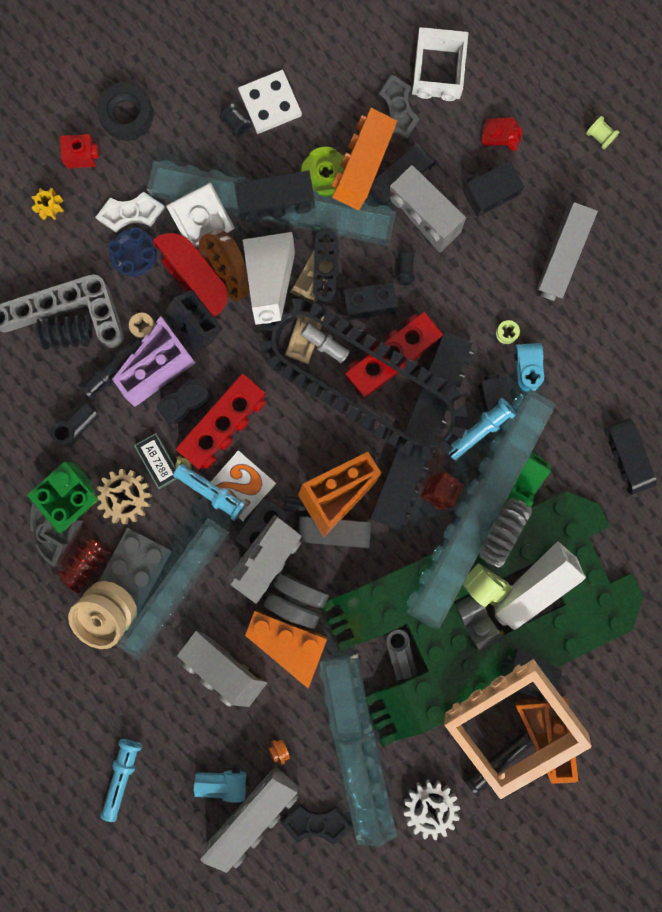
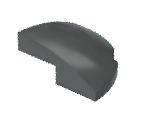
(54, 545)

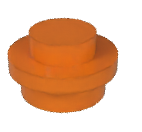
(279, 752)

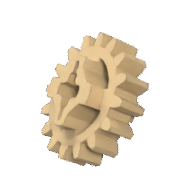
(126, 487)

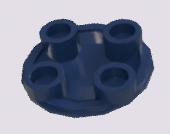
(132, 252)

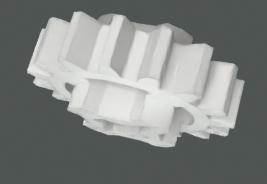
(440, 804)

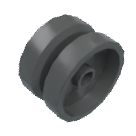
(294, 604)

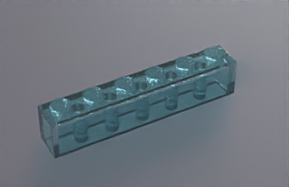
(174, 589)

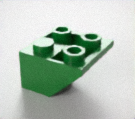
(64, 496)

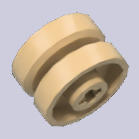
(102, 615)

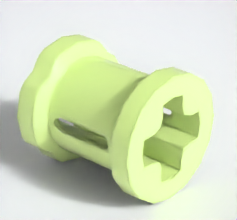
(602, 132)

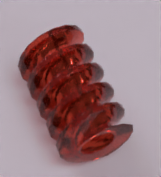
(82, 564)

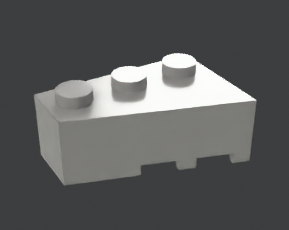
(427, 208)
(264, 559)
(220, 671)

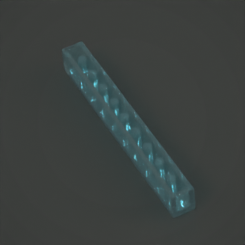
(366, 225)
(480, 509)

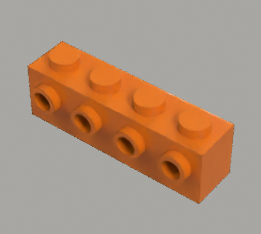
(364, 160)

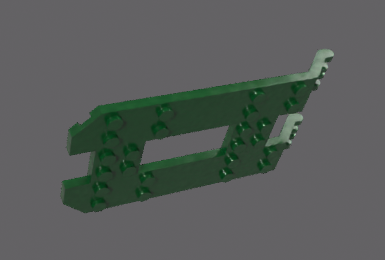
(589, 618)

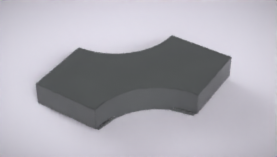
(395, 96)

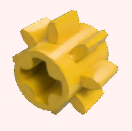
(53, 201)

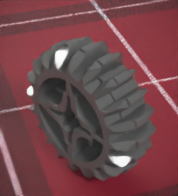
(505, 532)

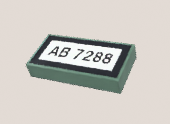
(156, 460)

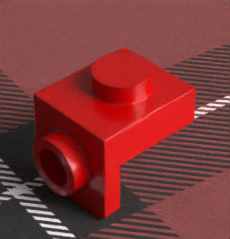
(502, 132)

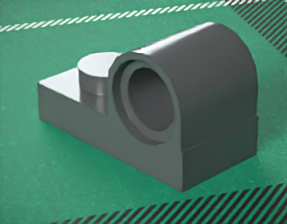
(477, 623)

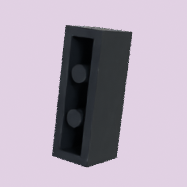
(275, 196)

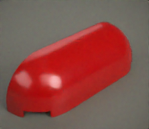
(192, 271)

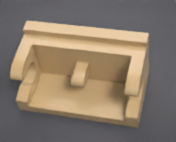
(304, 286)

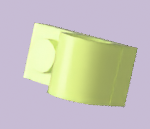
(486, 586)

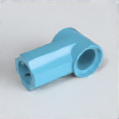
(224, 785)

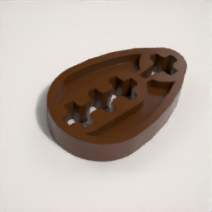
(227, 261)

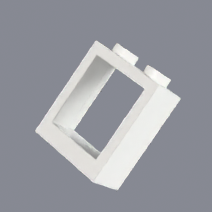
(442, 41)

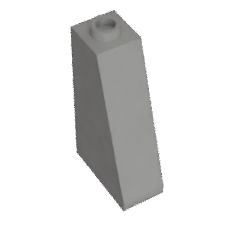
(566, 250)

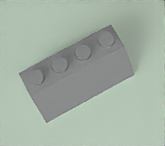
(250, 819)

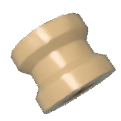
(145, 328)

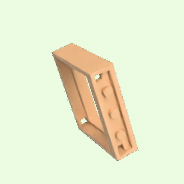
(537, 763)

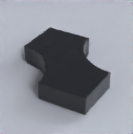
(327, 825)

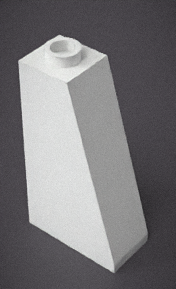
(269, 271)
(540, 586)

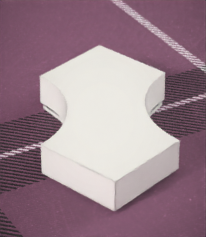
(139, 210)

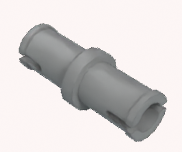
(324, 342)

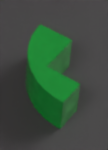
(530, 479)

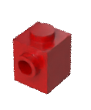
(79, 151)

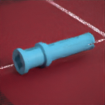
(489, 422)
(219, 497)
(124, 767)

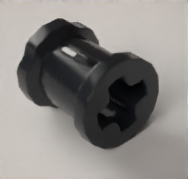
(235, 120)

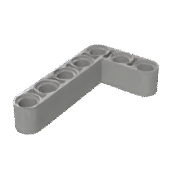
(61, 305)

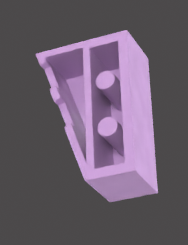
(153, 364)

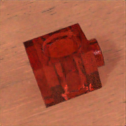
(442, 491)

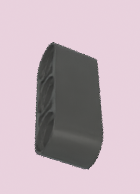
(343, 534)

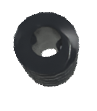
(65, 333)

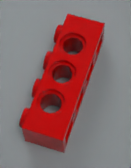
(427, 336)
(241, 389)

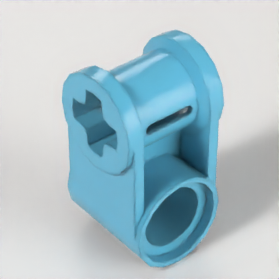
(529, 362)

